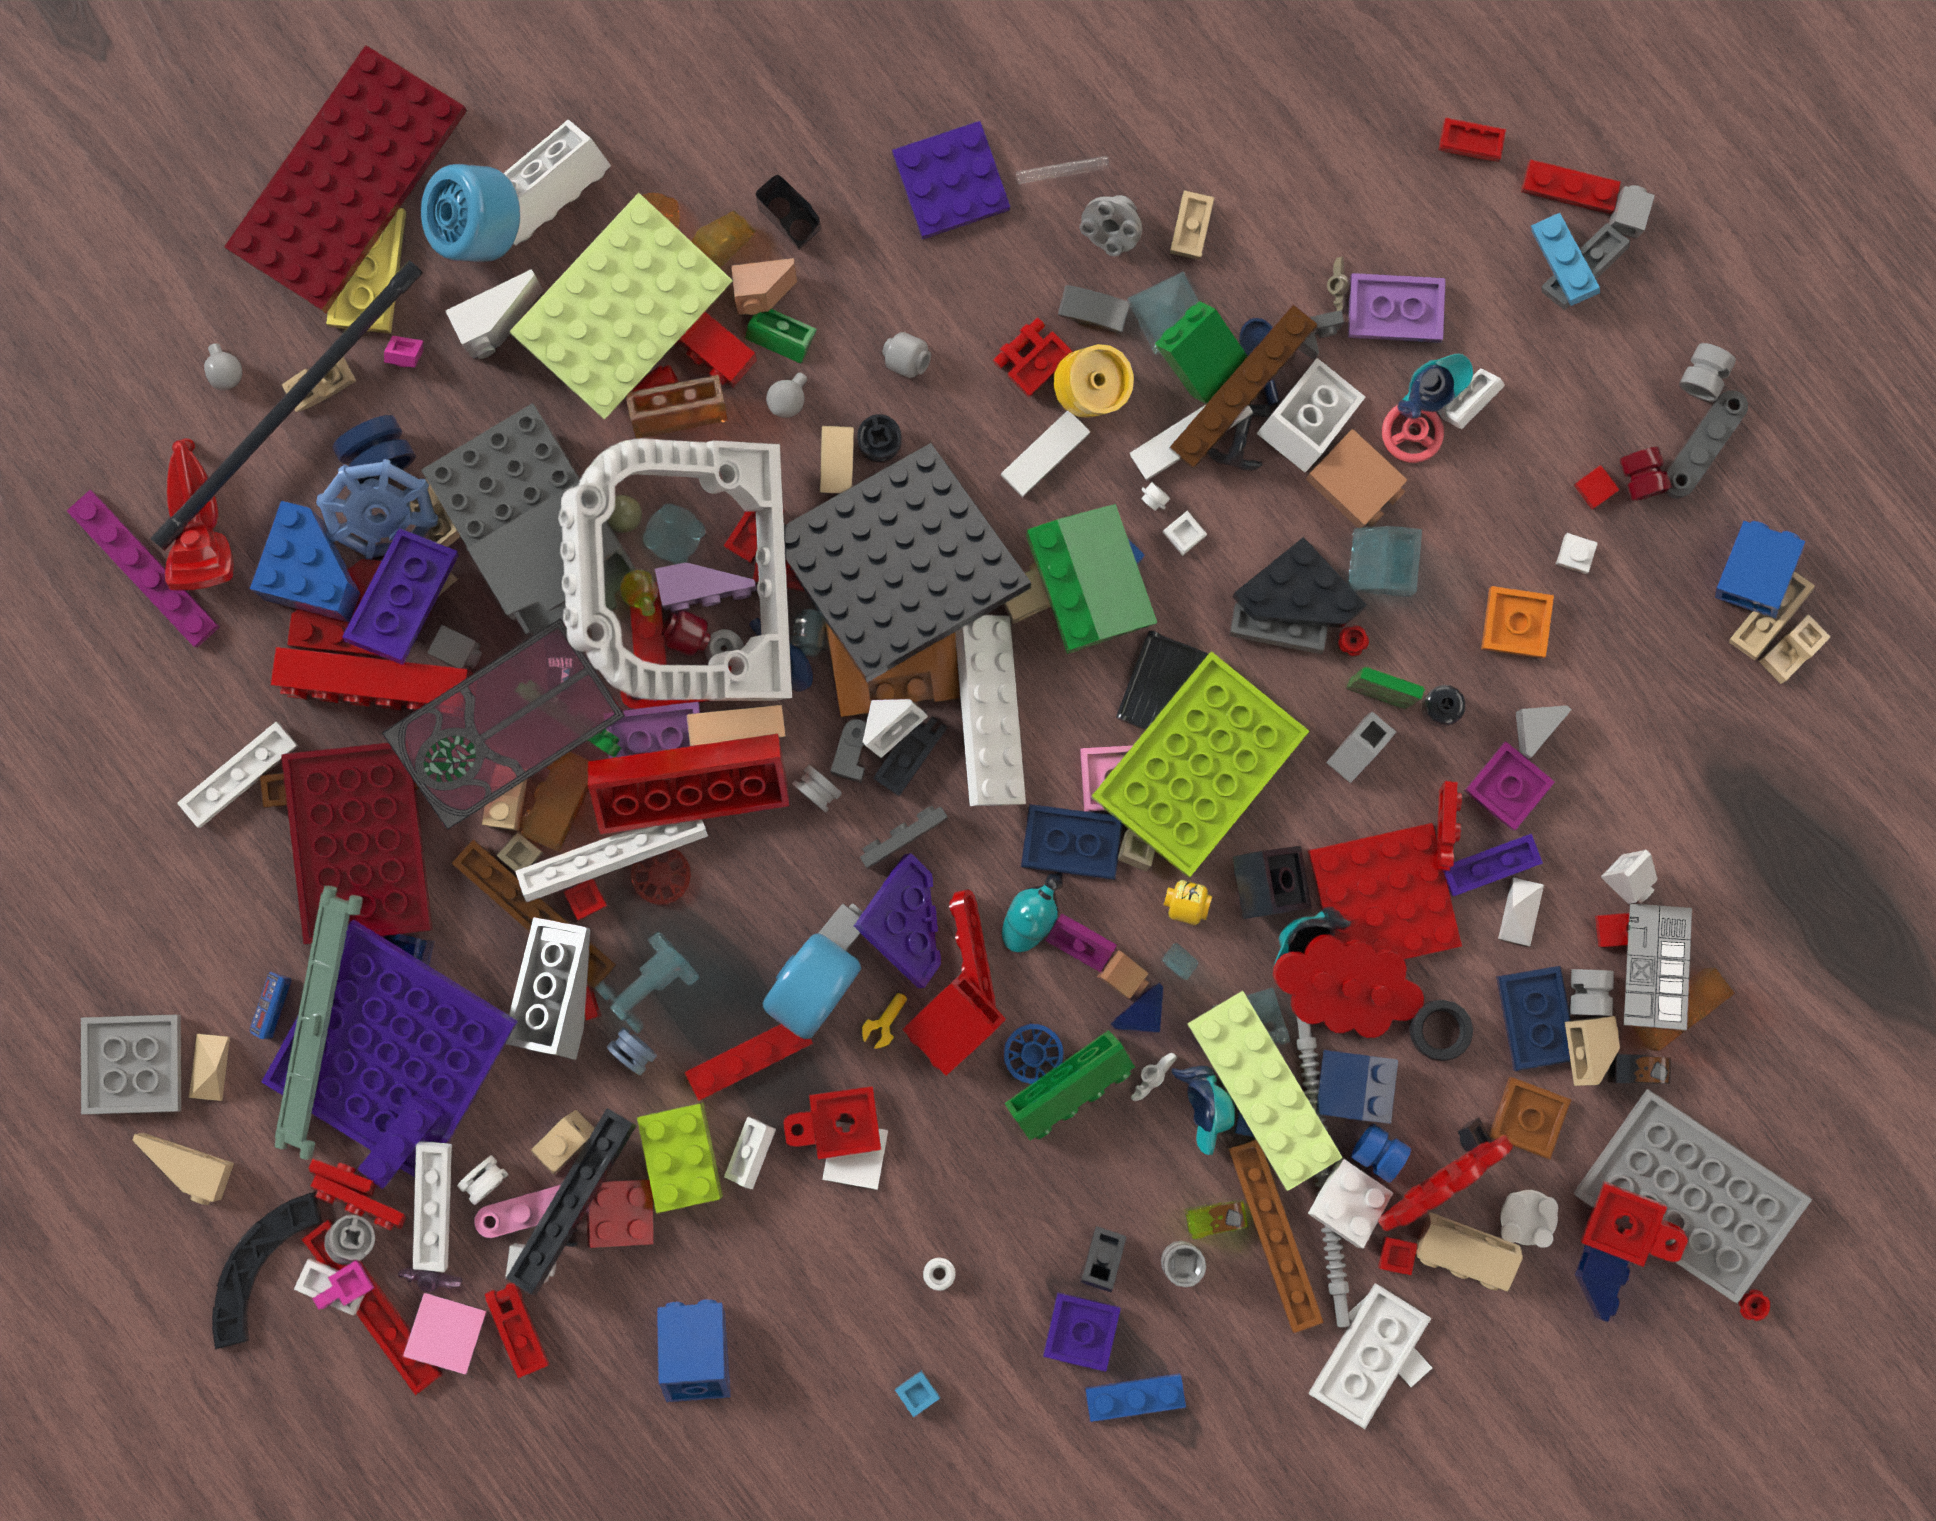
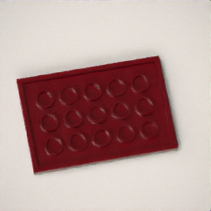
(360, 832)

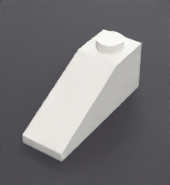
(1632, 876)

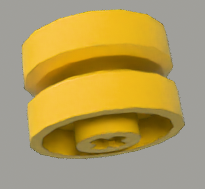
(1093, 381)

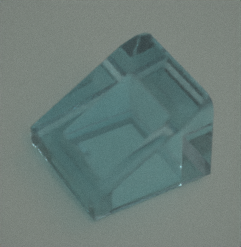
(1179, 961)

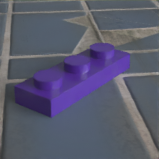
(1492, 865)
(399, 1141)

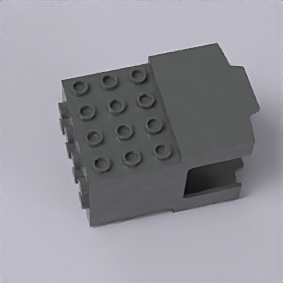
(507, 505)

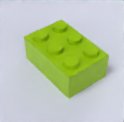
(680, 1157)

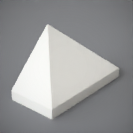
(1521, 911)

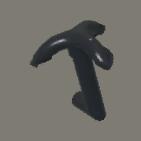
(1236, 451)

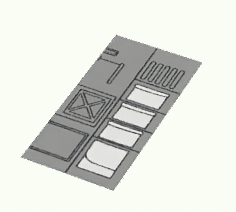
(1658, 966)

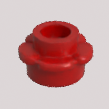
(1356, 632)
(1762, 1308)

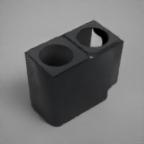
(779, 187)

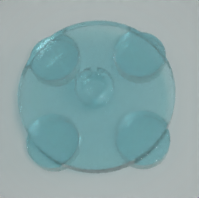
(673, 533)

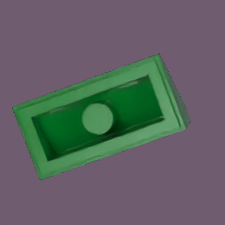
(780, 334)

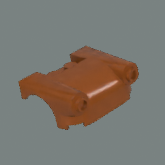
(922, 677)

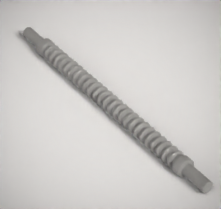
(1338, 1286)

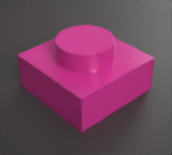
(403, 351)

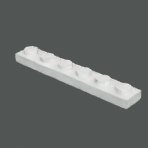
(605, 857)

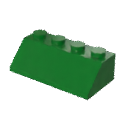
(1070, 1085)

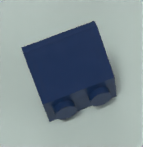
(1357, 1086)

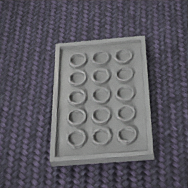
(1713, 1191)

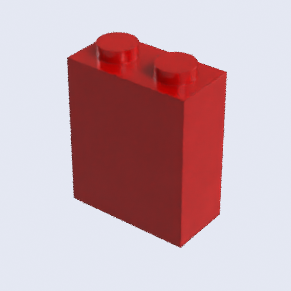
(954, 1024)

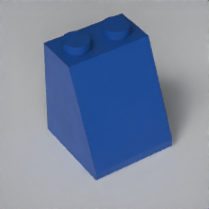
(693, 1351)

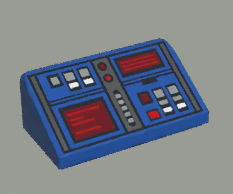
(270, 1005)

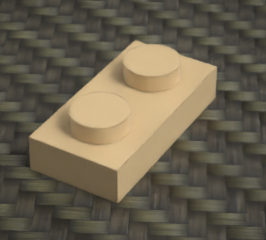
(1192, 225)

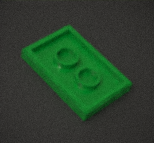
(1385, 688)

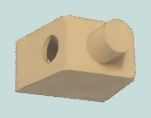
(563, 1142)

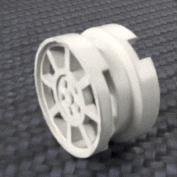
(484, 1183)

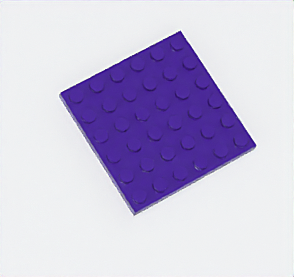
(394, 1036)

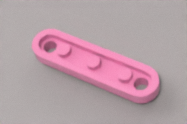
(515, 1213)

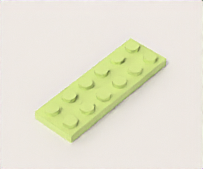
(1264, 1090)

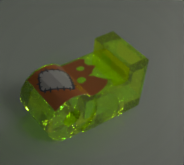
(1215, 1218)

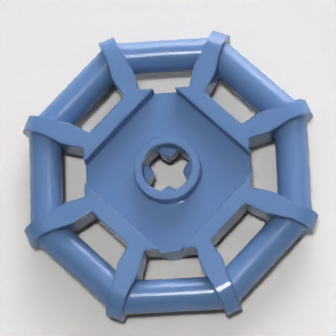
(370, 495)

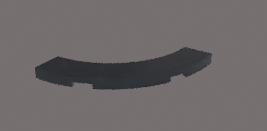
(246, 1261)

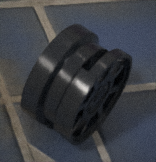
(879, 438)

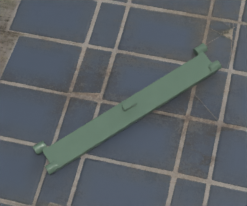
(314, 1020)

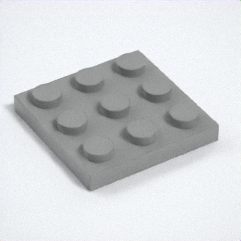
(130, 1064)

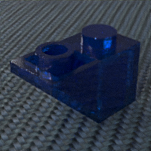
(1600, 1280)

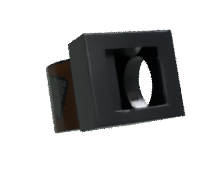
(1639, 1069)

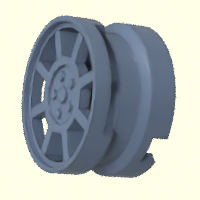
(635, 1048)

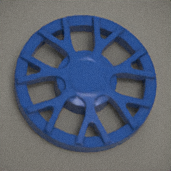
(1032, 1052)

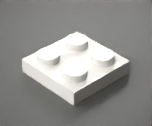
(1350, 1203)

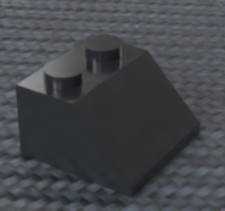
(1272, 882)

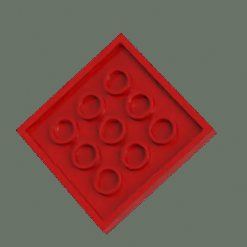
(1389, 891)

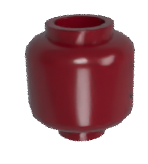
(686, 632)

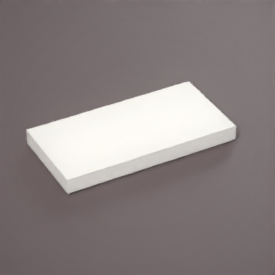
(1369, 1356)

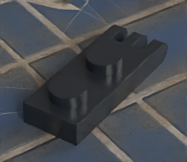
(909, 756)

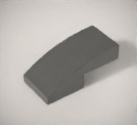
(1093, 308)

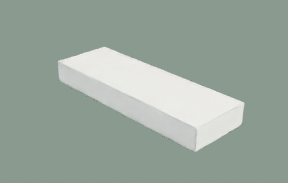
(1045, 453)

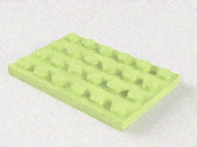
(621, 306)

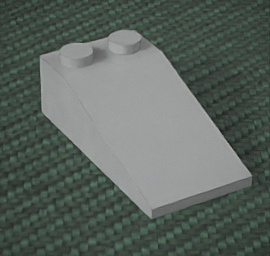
(551, 990)

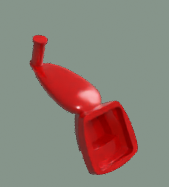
(199, 554)

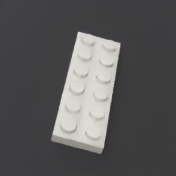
(990, 712)

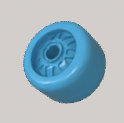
(470, 213)
(811, 985)

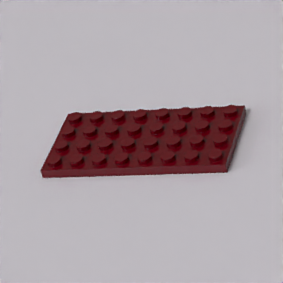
(345, 178)

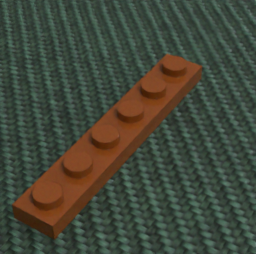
(1275, 1236)

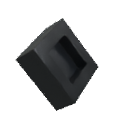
(1473, 1135)

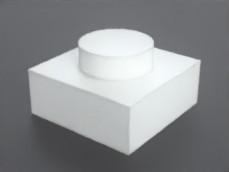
(1576, 553)

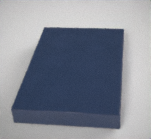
(1071, 842)
(1535, 1017)

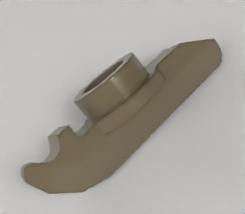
(1339, 285)

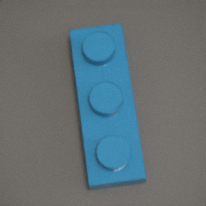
(1565, 259)

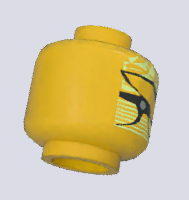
(1188, 902)

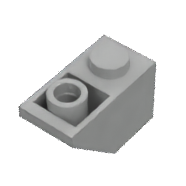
(1361, 747)

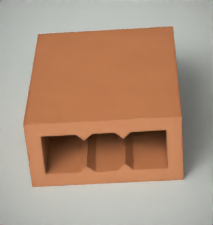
(1357, 480)

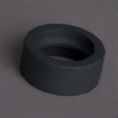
(1462, 1042)

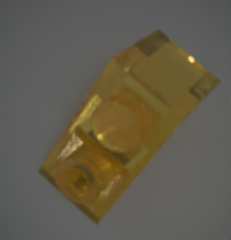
(723, 237)

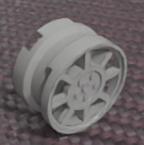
(817, 788)
(349, 1239)

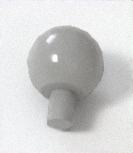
(222, 369)
(786, 396)

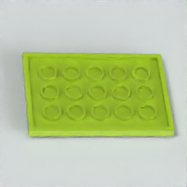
(1200, 764)

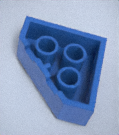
(304, 566)

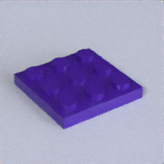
(951, 180)

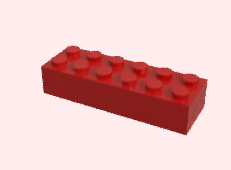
(361, 679)
(688, 783)

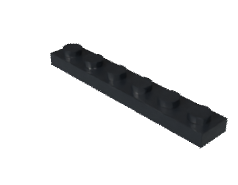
(571, 1202)

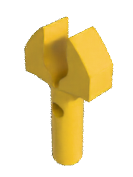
(885, 1021)

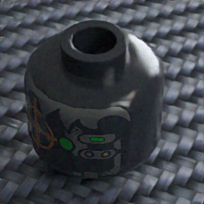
(1434, 711)

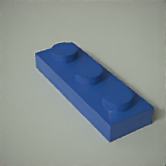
(1135, 1397)

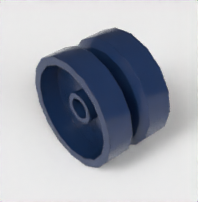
(372, 443)

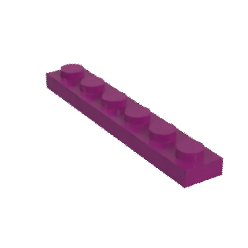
(142, 568)

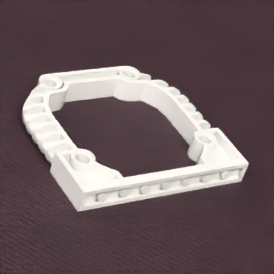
(754, 480)

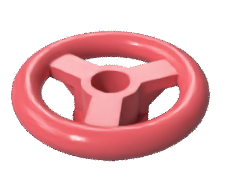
(1423, 428)

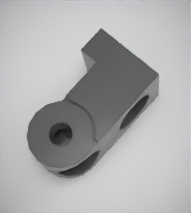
(849, 752)

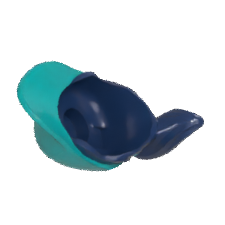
(1436, 385)
(1211, 1105)

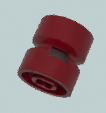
(1645, 473)

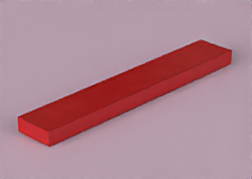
(380, 1320)

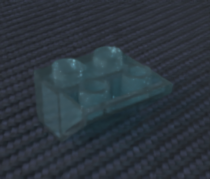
(1385, 560)

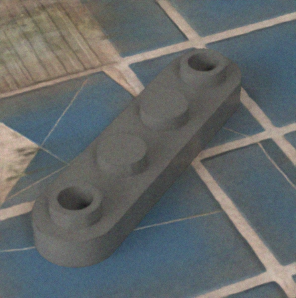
(1706, 443)

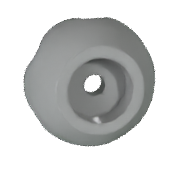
(723, 638)

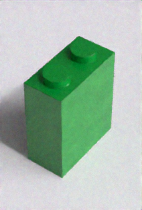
(1201, 351)

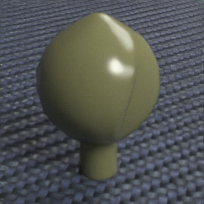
(626, 514)

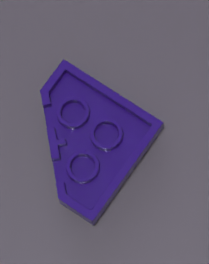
(904, 921)

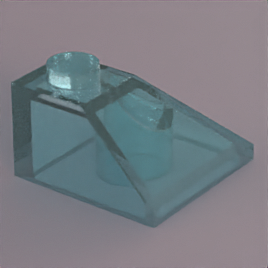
(1162, 306)

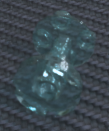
(657, 973)

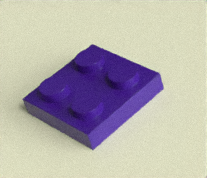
(1081, 1331)

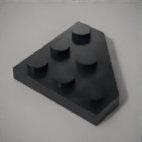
(1300, 590)

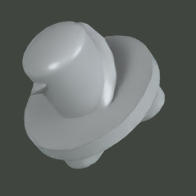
(1112, 224)

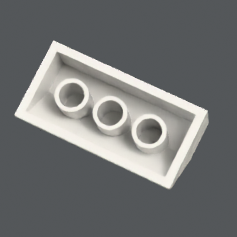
(554, 175)

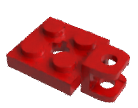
(821, 1123)
(1646, 1234)

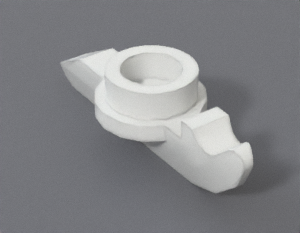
(1153, 1076)

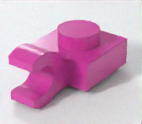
(347, 1286)

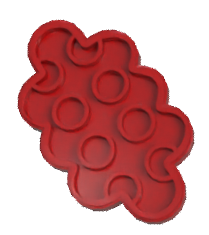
(1348, 986)
(1445, 1183)

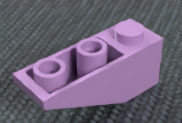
(693, 584)

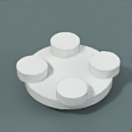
(1529, 1218)

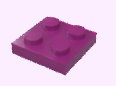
(1509, 786)

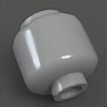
(906, 355)

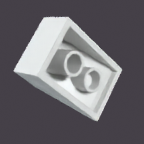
(488, 317)
(1311, 415)

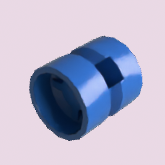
(1384, 1155)

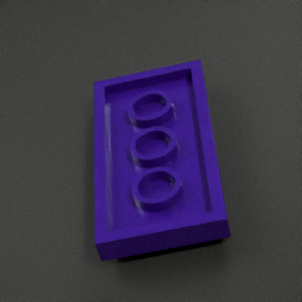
(400, 596)

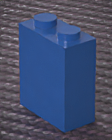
(1760, 568)

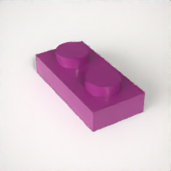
(1081, 942)

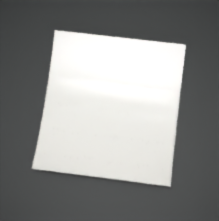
(859, 1168)

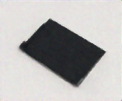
(1157, 677)

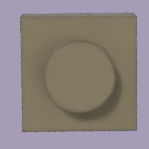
(1135, 851)
(519, 852)

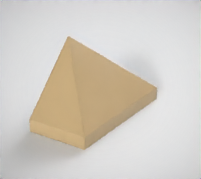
(209, 1067)

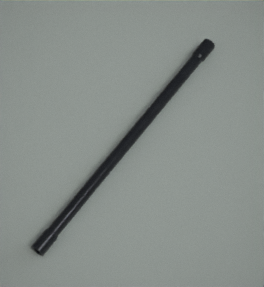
(176, 524)

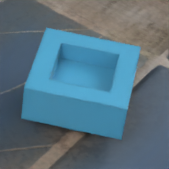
(917, 1393)

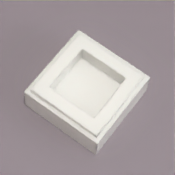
(1185, 533)

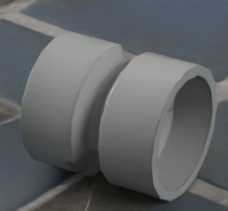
(1706, 375)
(1592, 992)
(1183, 1263)

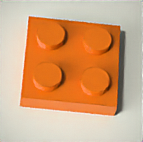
(1517, 622)

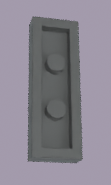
(1599, 254)
(1277, 632)
(902, 836)

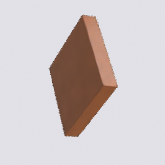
(1530, 1117)

